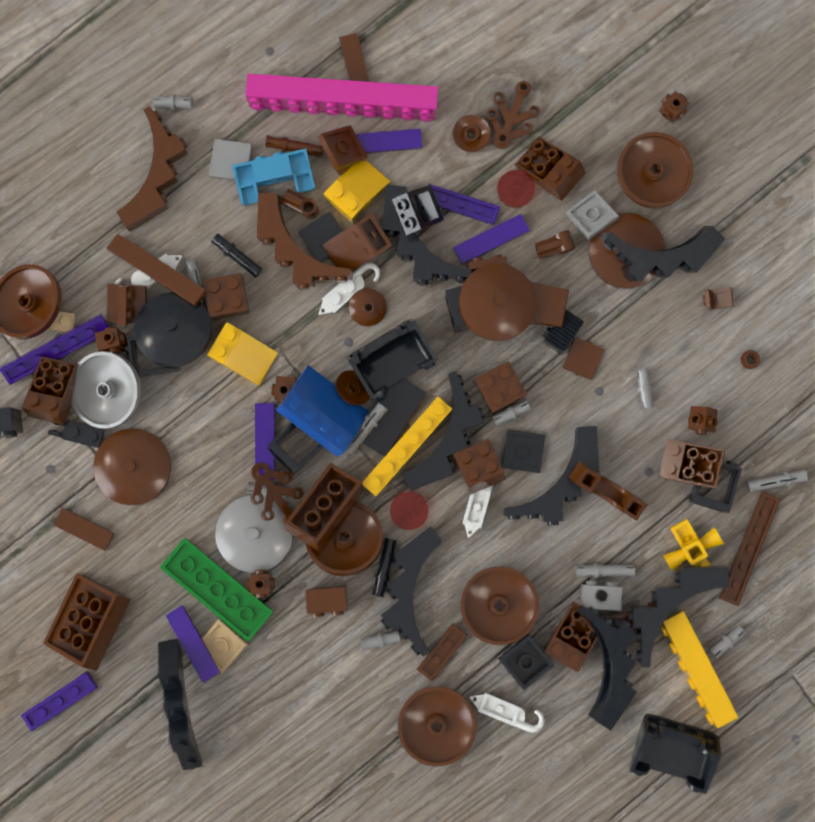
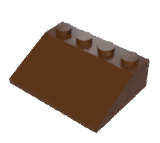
(86, 622)

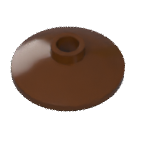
(475, 125)
(357, 307)
(349, 380)

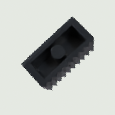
(560, 337)

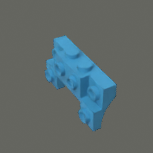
(273, 170)

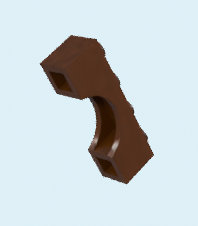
(608, 490)

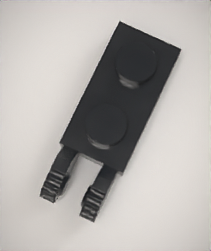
(80, 434)

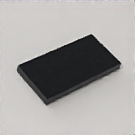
(401, 403)

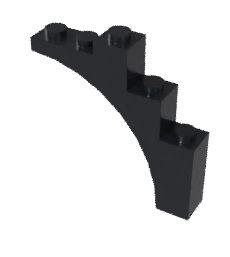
(410, 247)
(688, 256)
(463, 417)
(550, 503)
(401, 613)
(650, 618)
(617, 664)
(176, 705)

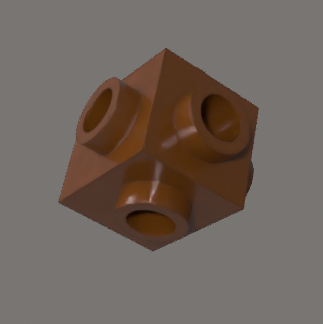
(674, 106)
(111, 340)
(281, 384)
(702, 419)
(268, 583)

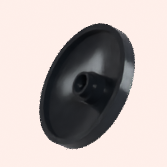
(172, 330)

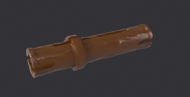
(290, 145)

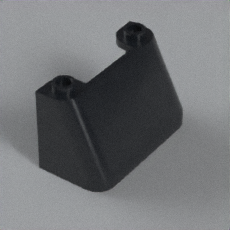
(392, 358)
(676, 751)

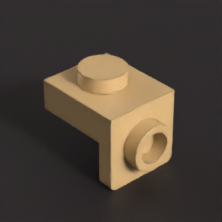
(63, 322)

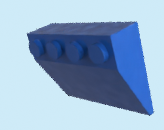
(321, 412)

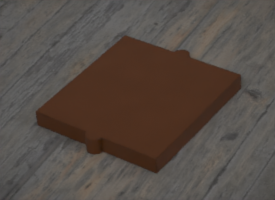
(583, 358)

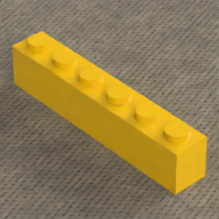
(407, 446)
(699, 670)

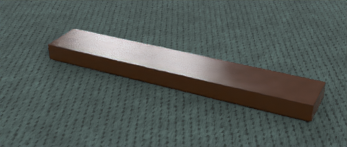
(156, 270)
(750, 548)

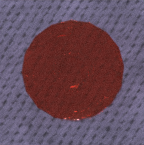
(515, 188)
(409, 510)

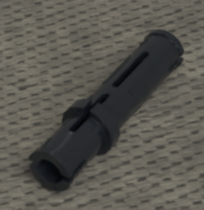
(219, 241)
(384, 567)

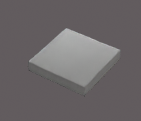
(227, 154)
(592, 215)

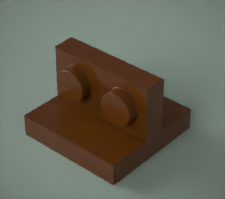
(342, 148)
(125, 302)

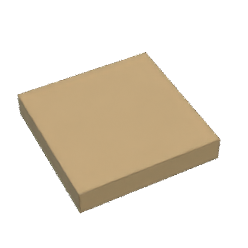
(223, 644)

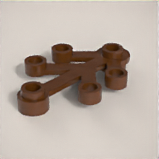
(511, 118)
(273, 491)

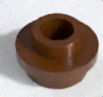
(755, 356)

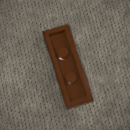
(353, 57)
(84, 529)
(442, 652)

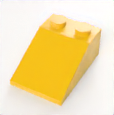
(356, 190)
(242, 354)

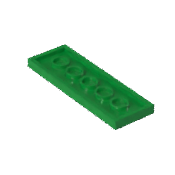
(216, 589)

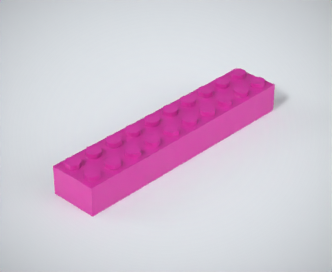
(341, 97)

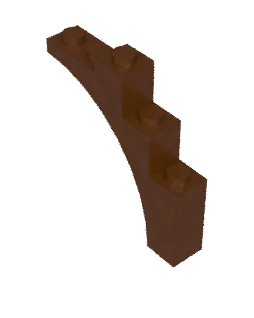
(149, 200)
(306, 269)

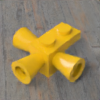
(691, 545)

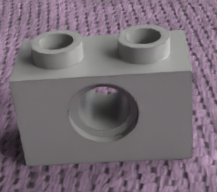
(612, 600)

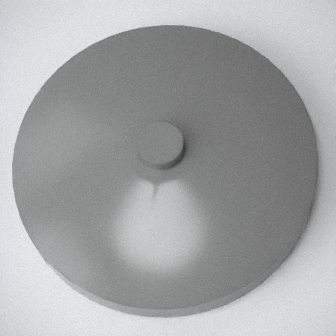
(106, 390)
(250, 541)

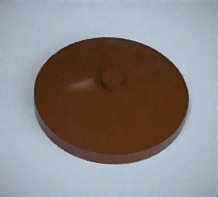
(655, 170)
(633, 230)
(28, 301)
(497, 302)
(132, 466)
(352, 544)
(499, 605)
(436, 726)

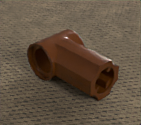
(299, 203)
(559, 243)

